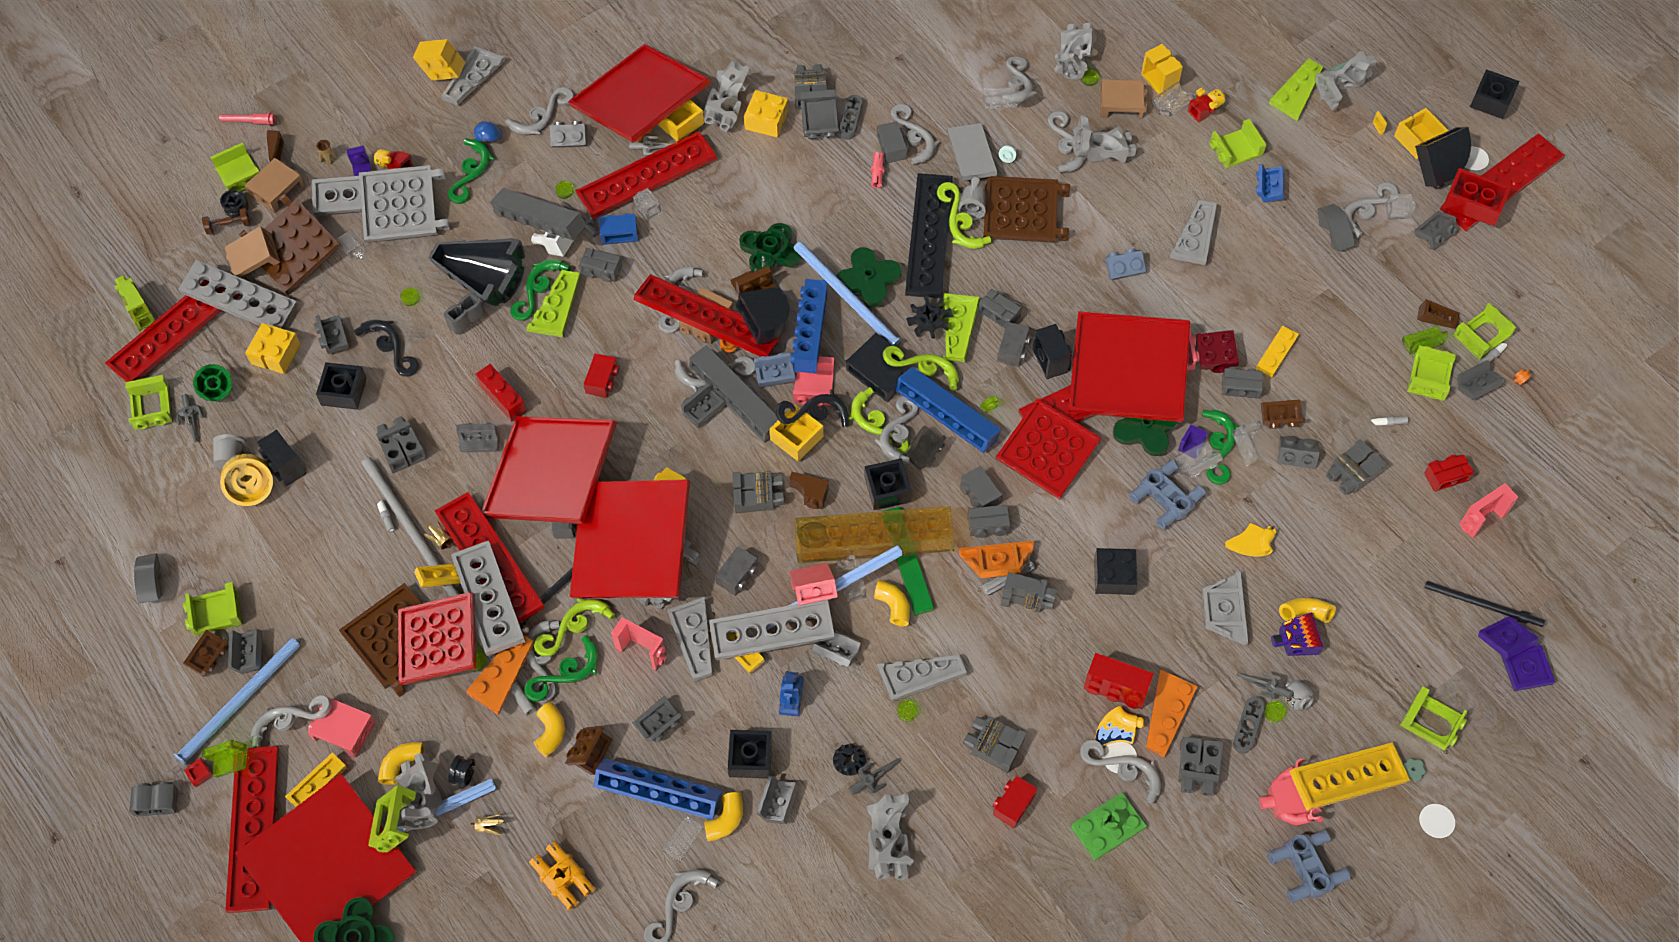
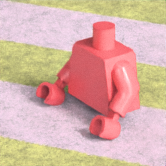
(1286, 800)

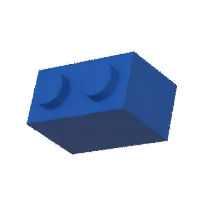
(618, 229)

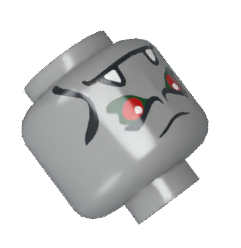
(1302, 696)

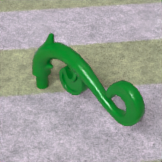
(472, 173)
(531, 286)
(1215, 443)
(566, 677)

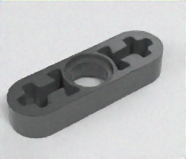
(849, 111)
(1255, 719)

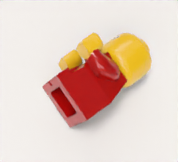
(1205, 104)
(392, 159)

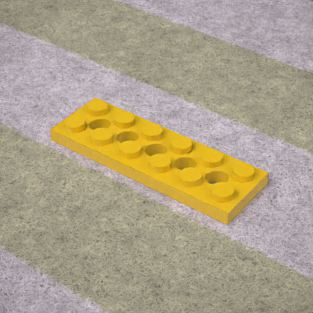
(1347, 788)

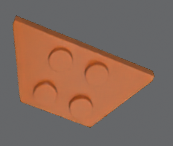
(997, 559)

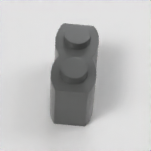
(465, 312)
(153, 800)

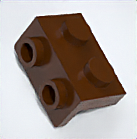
(1281, 413)
(205, 652)

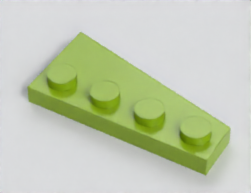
(960, 325)

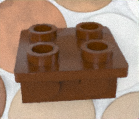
(753, 281)
(589, 749)

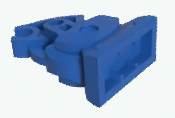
(791, 694)

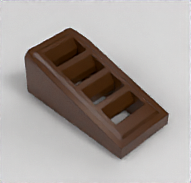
(275, 144)
(1427, 315)

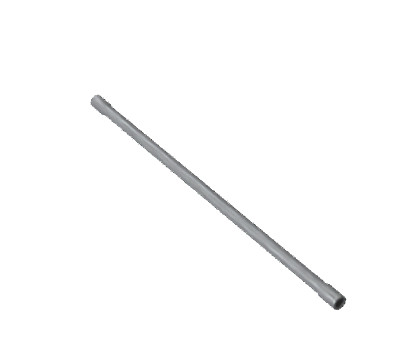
(373, 471)

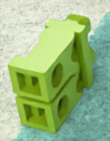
(134, 302)

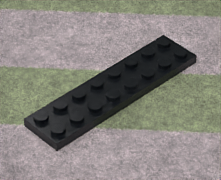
(928, 238)

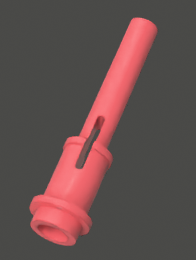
(268, 118)

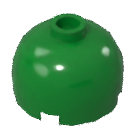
(212, 382)

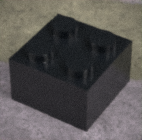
(1494, 94)
(1051, 351)
(341, 386)
(280, 458)
(887, 484)
(1115, 571)
(749, 754)

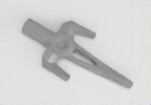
(647, 145)

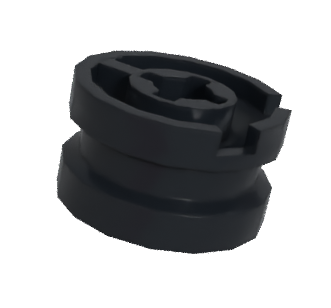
(232, 202)
(461, 771)

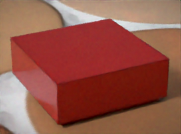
(198, 772)

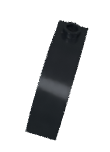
(1444, 155)
(764, 313)
(871, 368)

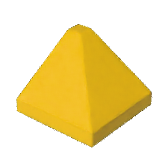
(1379, 123)

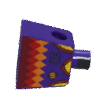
(1299, 636)

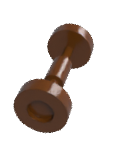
(225, 221)

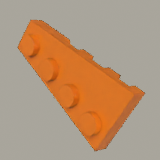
(496, 680)
(1169, 708)

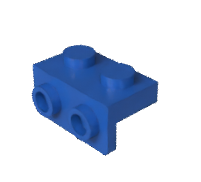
(1271, 183)

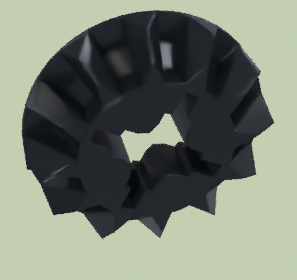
(851, 768)

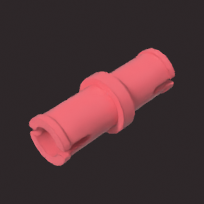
(877, 169)

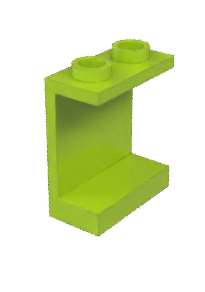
(1238, 145)
(235, 167)

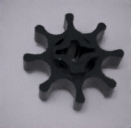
(936, 318)

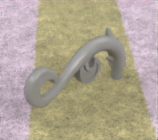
(1018, 81)
(534, 114)
(915, 131)
(1063, 144)
(1367, 204)
(673, 278)
(686, 379)
(895, 426)
(536, 662)
(289, 713)
(1126, 775)
(684, 905)

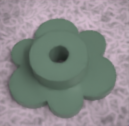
(1417, 766)

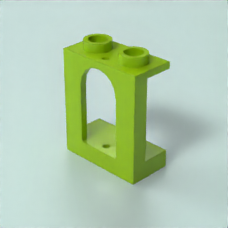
(1465, 332)
(145, 387)
(1455, 719)
(391, 803)

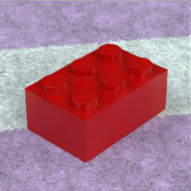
(1476, 197)
(1118, 681)

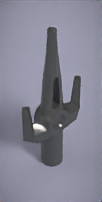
(588, 221)
(189, 412)
(1271, 687)
(868, 780)

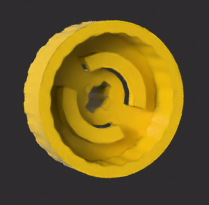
(237, 468)

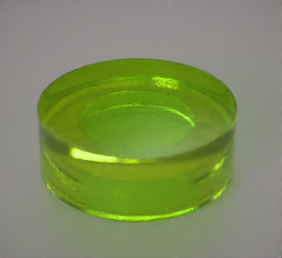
(1090, 77)
(564, 189)
(409, 297)
(989, 404)
(480, 661)
(907, 711)
(1274, 712)

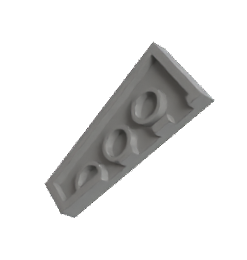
(478, 68)
(1196, 236)
(692, 634)
(916, 676)

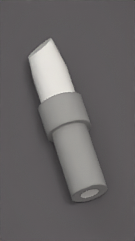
(1494, 353)
(1390, 420)
(385, 516)

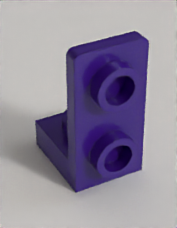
(359, 160)

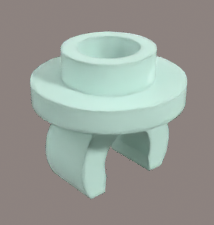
(1007, 153)

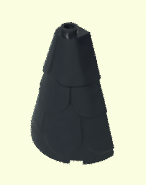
(483, 267)

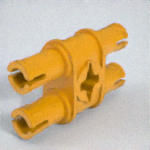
(560, 885)

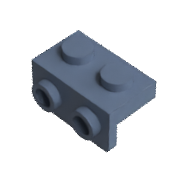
(1125, 264)
(774, 369)

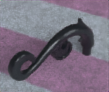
(394, 344)
(811, 405)

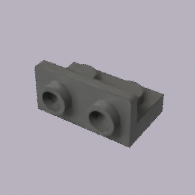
(1437, 229)

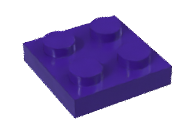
(1508, 637)
(1529, 669)

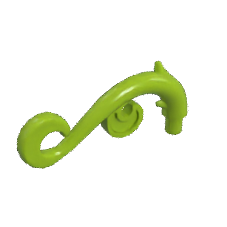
(965, 218)
(922, 360)
(877, 416)
(576, 627)

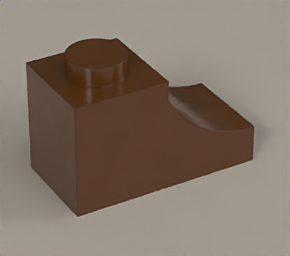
(812, 488)

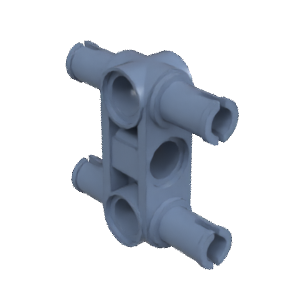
(1167, 494)
(1308, 866)

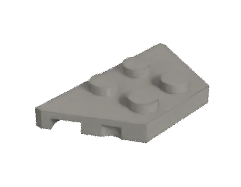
(1225, 609)

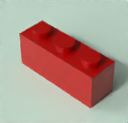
(500, 392)

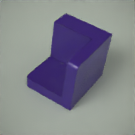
(1192, 438)

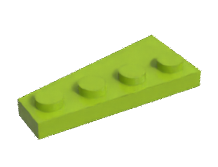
(1296, 91)
(556, 307)

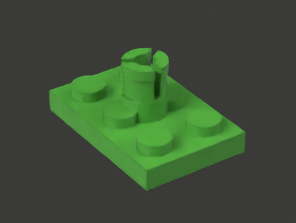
(1108, 826)

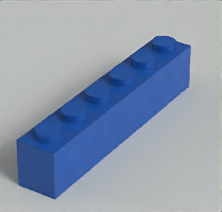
(948, 409)

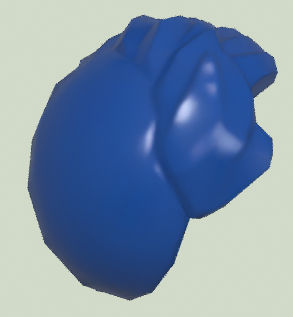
(487, 131)

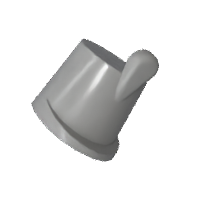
(973, 200)
(226, 447)

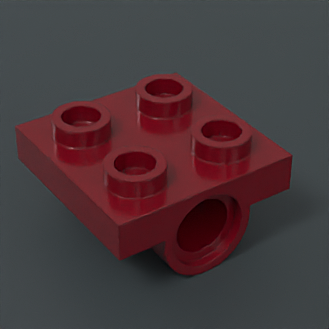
(1217, 350)

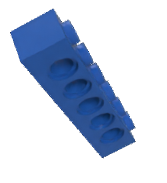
(810, 326)
(657, 788)

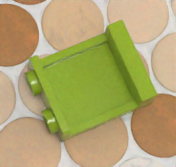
(1431, 373)
(213, 610)

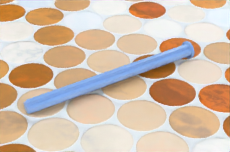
(846, 294)
(864, 570)
(237, 701)
(463, 797)

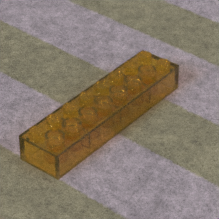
(873, 534)

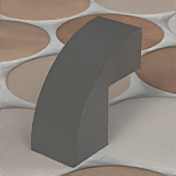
(1335, 221)
(146, 578)

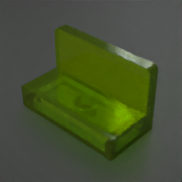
(1428, 337)
(227, 757)

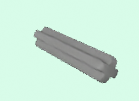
(999, 582)

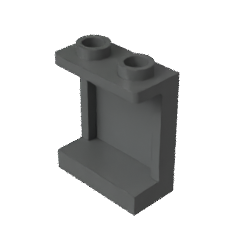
(819, 114)

